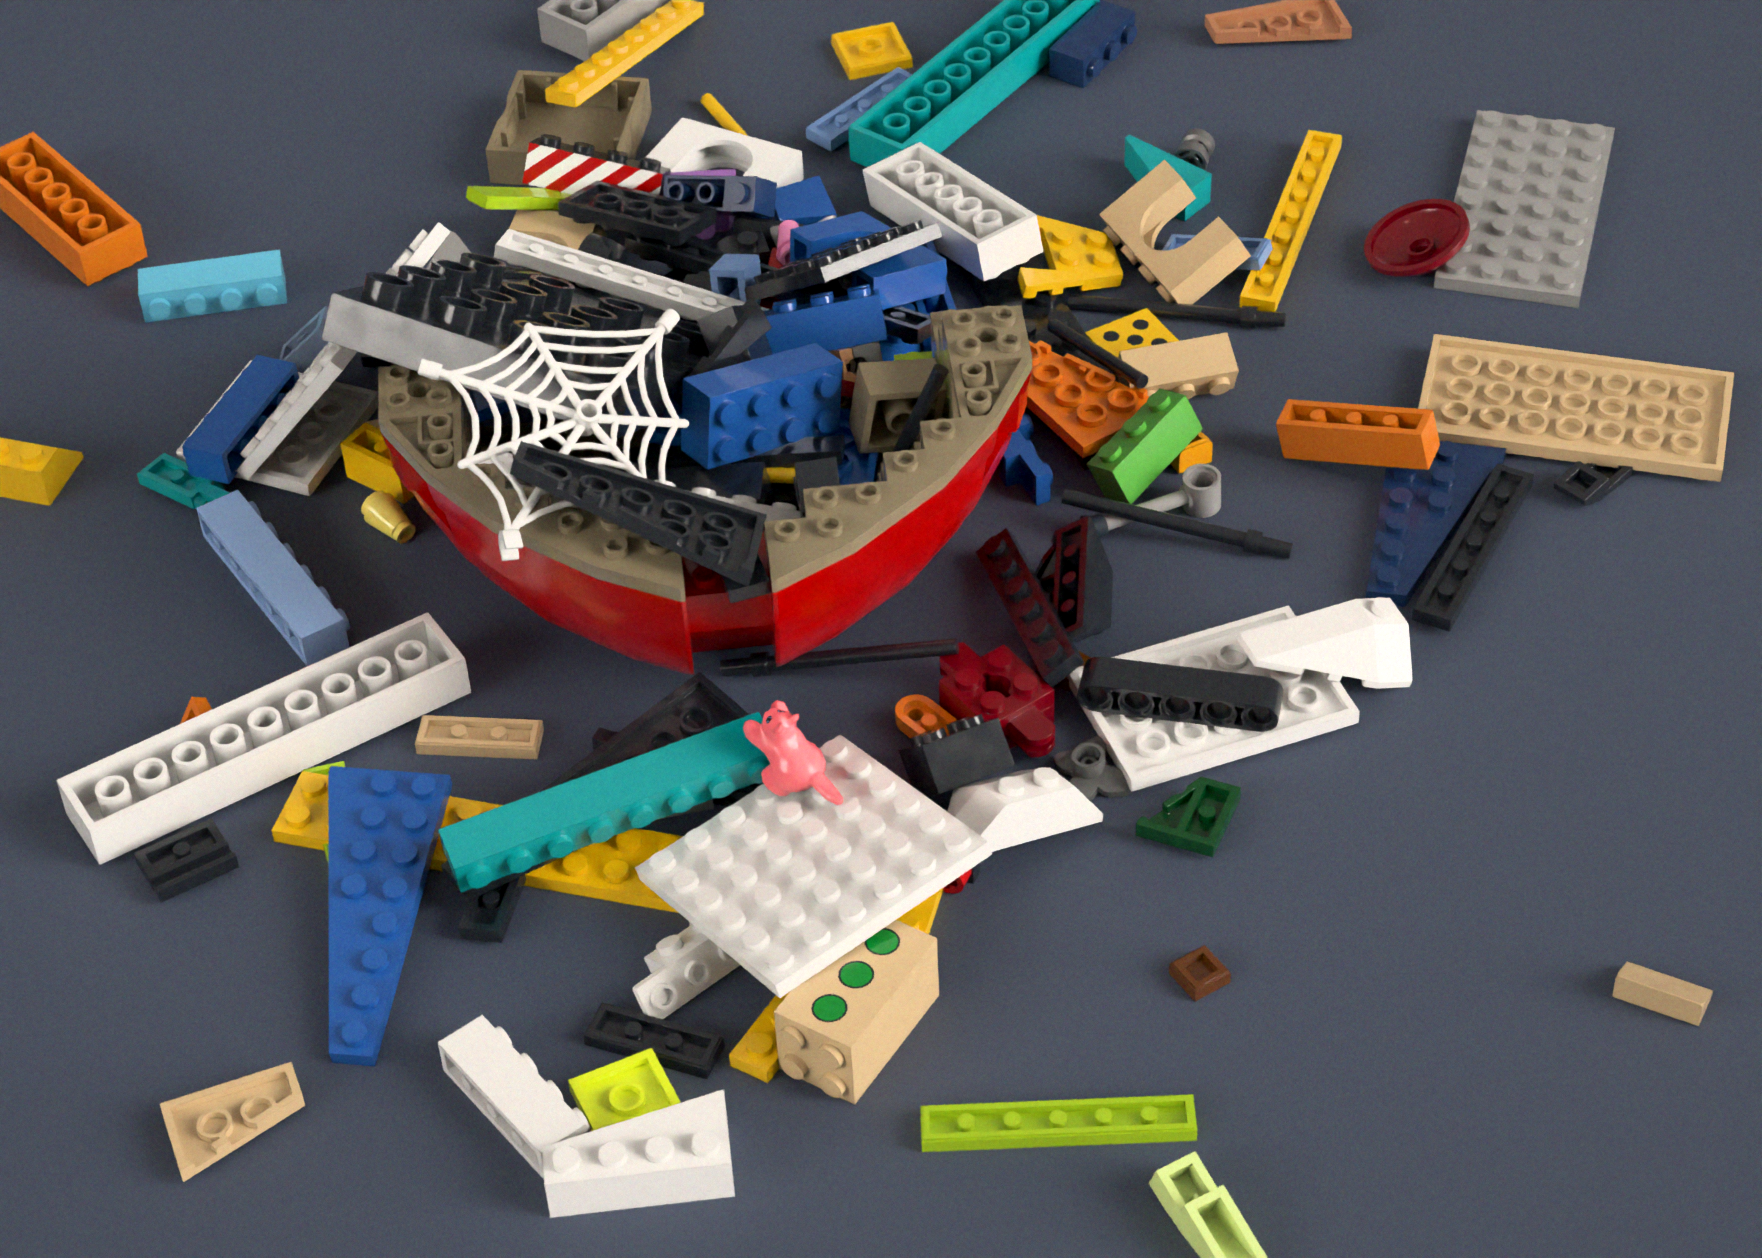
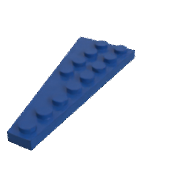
(379, 861)

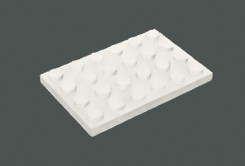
(1164, 750)

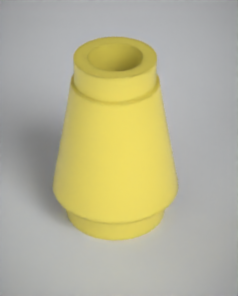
(387, 516)

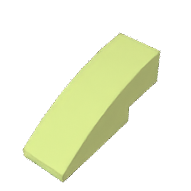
(1203, 1211)

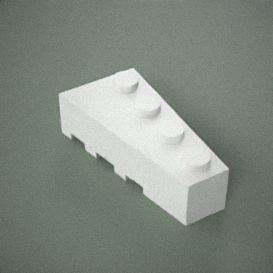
(643, 1161)

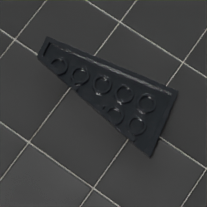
(685, 522)

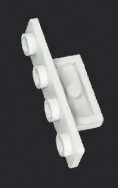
(680, 971)

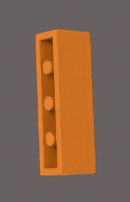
(1358, 434)

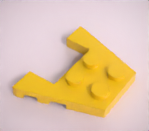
(1074, 258)

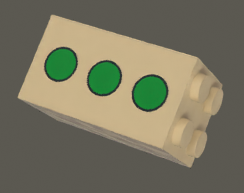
(857, 1011)

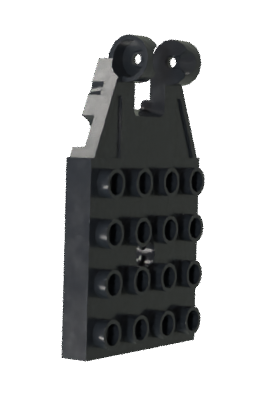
(478, 309)

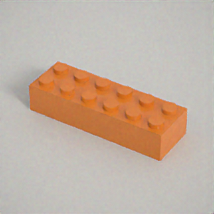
(67, 211)

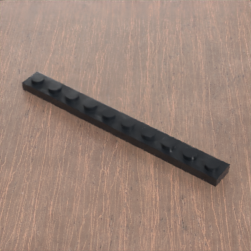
(899, 321)

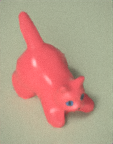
(793, 759)

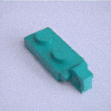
(172, 479)

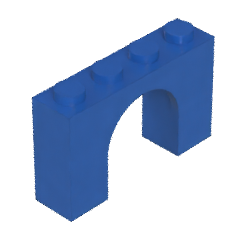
(899, 278)

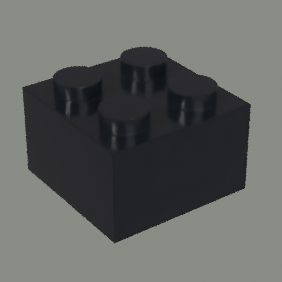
(956, 757)

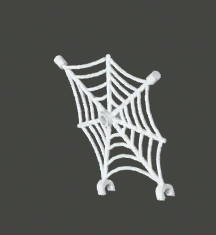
(584, 418)

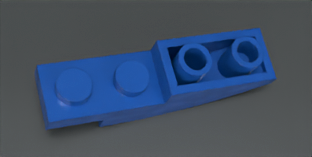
(1023, 465)

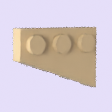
(226, 1116)

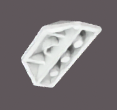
(1022, 807)

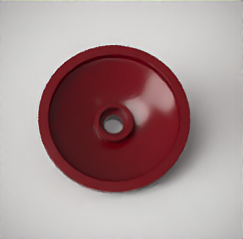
(1417, 238)

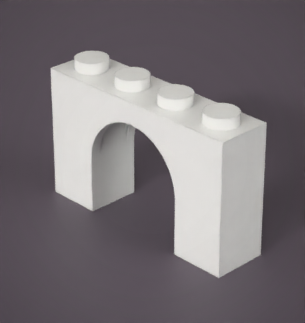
(704, 147)

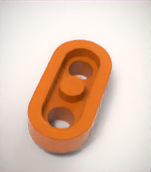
(925, 711)

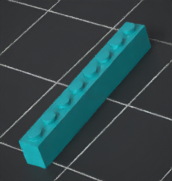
(602, 804)

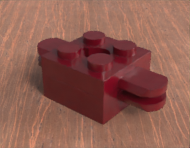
(1003, 689)

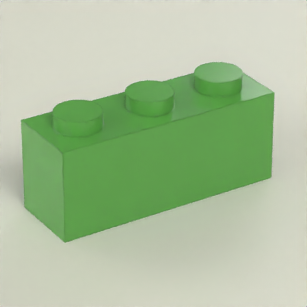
(1145, 446)

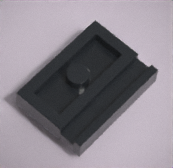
(186, 860)

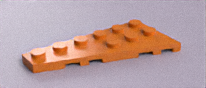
(1079, 399)

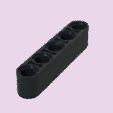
(1180, 694)

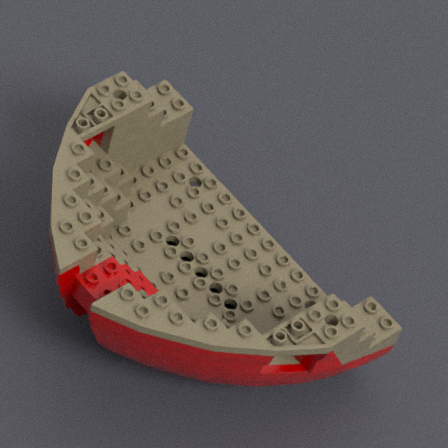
(662, 607)

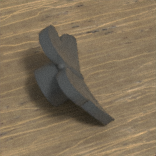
(1091, 771)

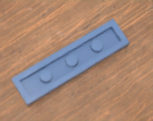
(832, 129)

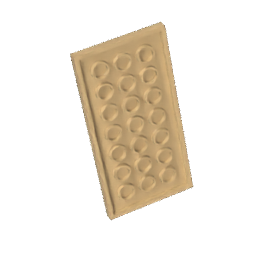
(1579, 406)

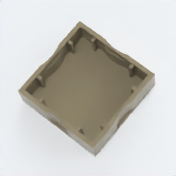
(608, 120)

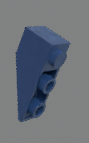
(727, 194)

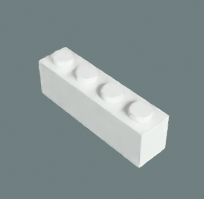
(509, 1090)

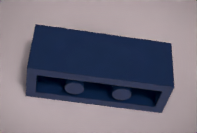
(1092, 43)

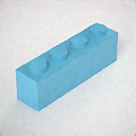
(212, 286)

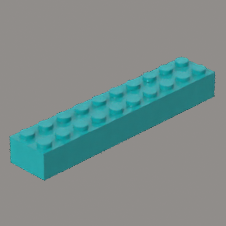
(965, 79)

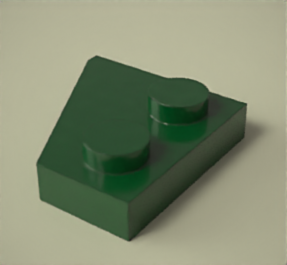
(1193, 818)

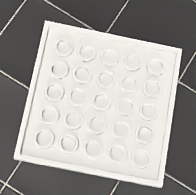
(324, 369)
(808, 879)

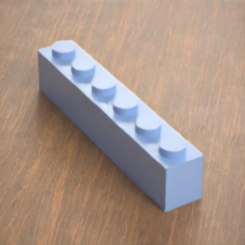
(274, 577)

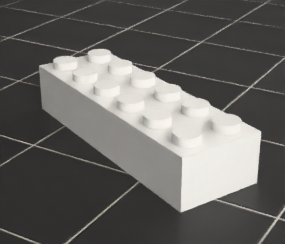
(977, 222)

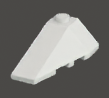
(1348, 639)

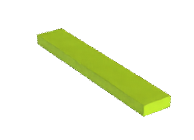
(1058, 1123)

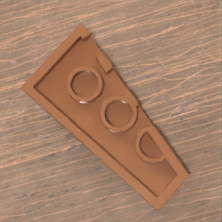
(1280, 22)

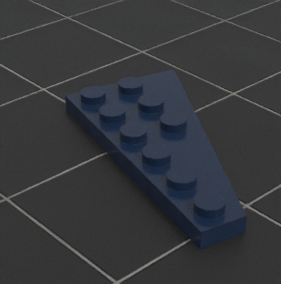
(1421, 513)

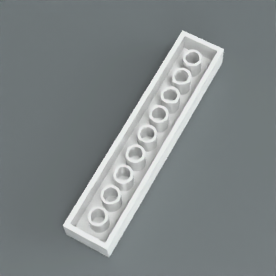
(263, 737)

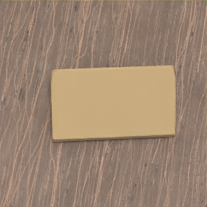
(1661, 993)

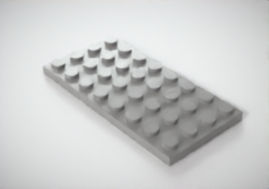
(1530, 207)

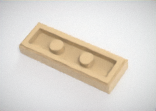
(479, 737)

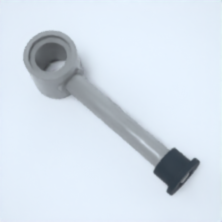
(1198, 495)

